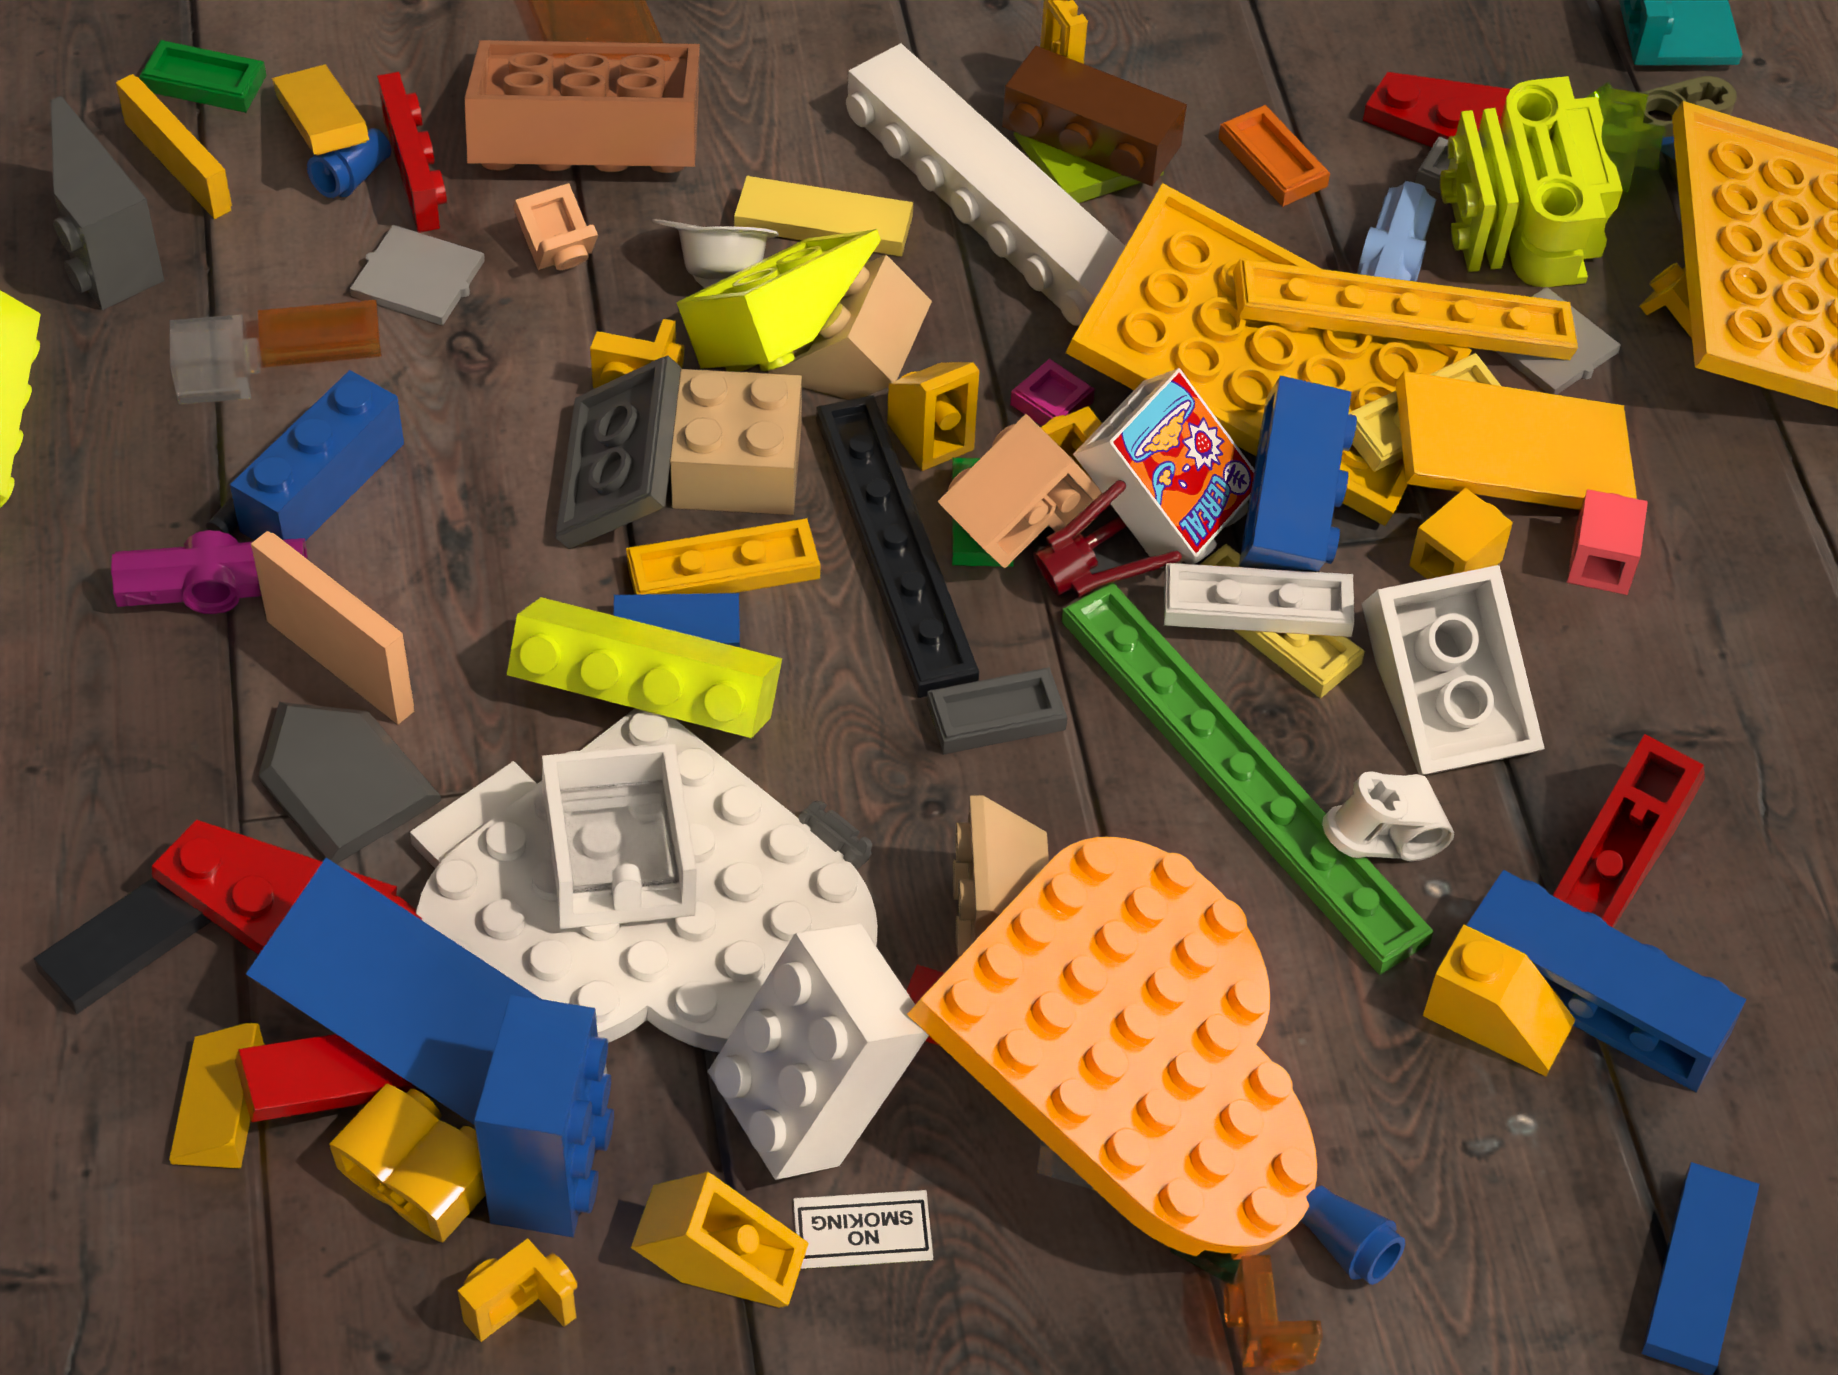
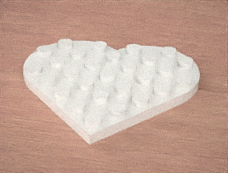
(686, 975)

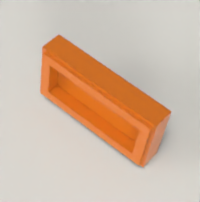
(1274, 155)

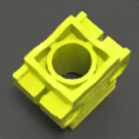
(1532, 184)

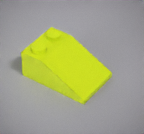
(774, 303)

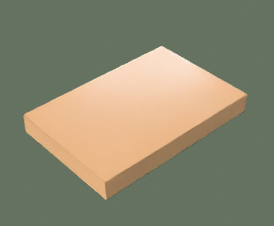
(333, 627)

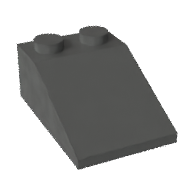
(101, 215)

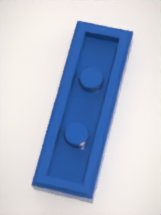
(1700, 1269)

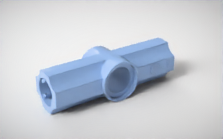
(1398, 241)

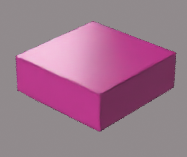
(1051, 393)

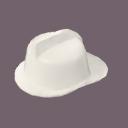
(719, 250)

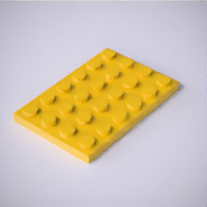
(1760, 252)
(1177, 308)

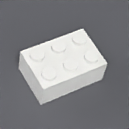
(817, 1050)

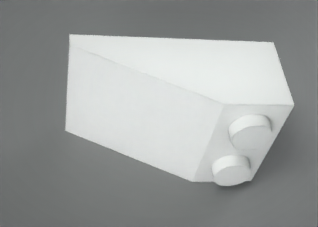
(1453, 669)

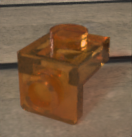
(1264, 1339)

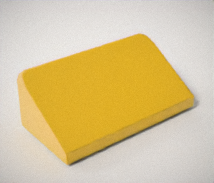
(213, 1108)

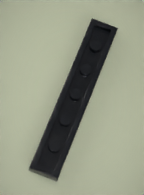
(896, 546)

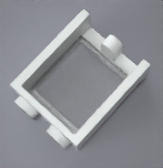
(619, 835)

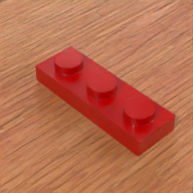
(412, 151)

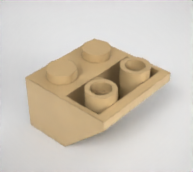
(864, 336)
(992, 865)

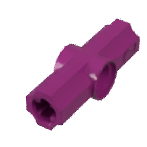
(203, 574)

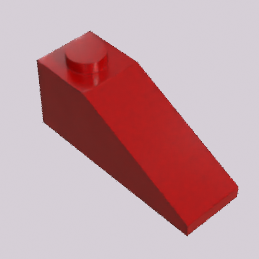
(1631, 830)

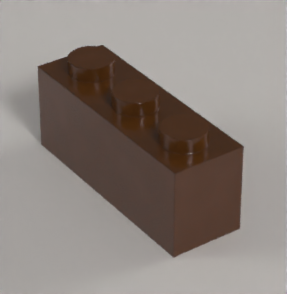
(1094, 115)

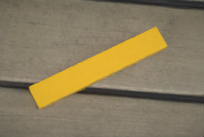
(1404, 309)

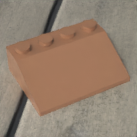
(568, 113)

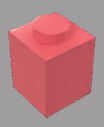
(1607, 542)

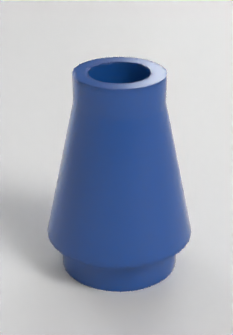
(345, 169)
(1354, 1236)

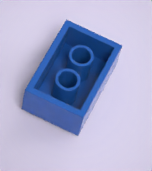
(544, 1116)

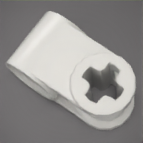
(1389, 819)

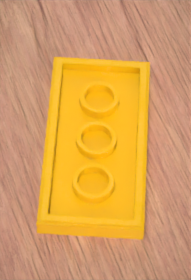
(1511, 441)

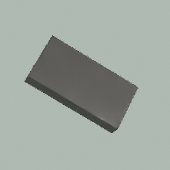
(996, 710)

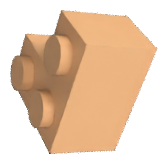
(1018, 491)

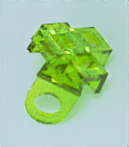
(1626, 133)

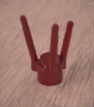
(1070, 556)

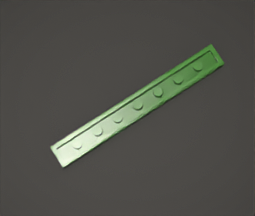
(1246, 778)

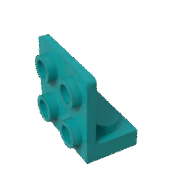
(1681, 32)

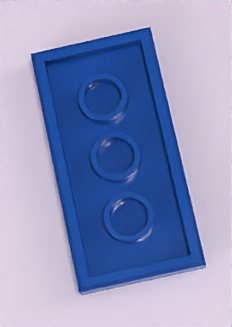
(389, 986)

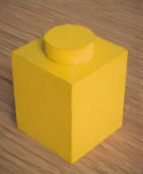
(1460, 537)

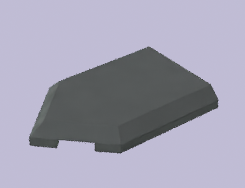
(341, 777)

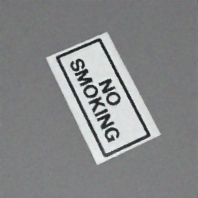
(864, 1229)

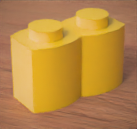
(412, 1160)

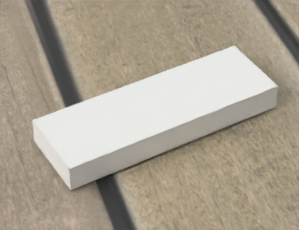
(1258, 599)

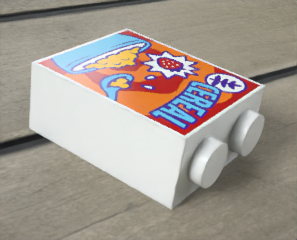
(1176, 464)

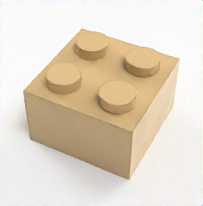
(736, 441)

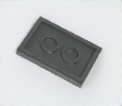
(619, 452)

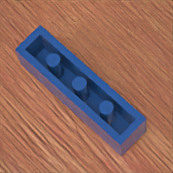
(1614, 984)

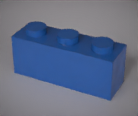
(319, 461)
(1298, 477)

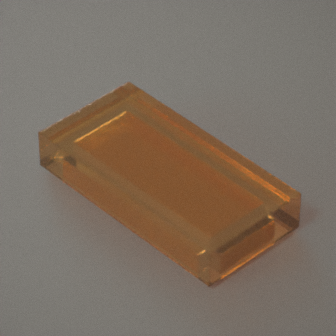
(319, 333)

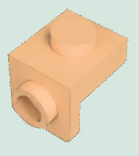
(555, 228)

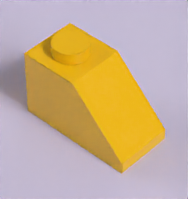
(935, 411)
(1499, 1001)
(719, 1240)

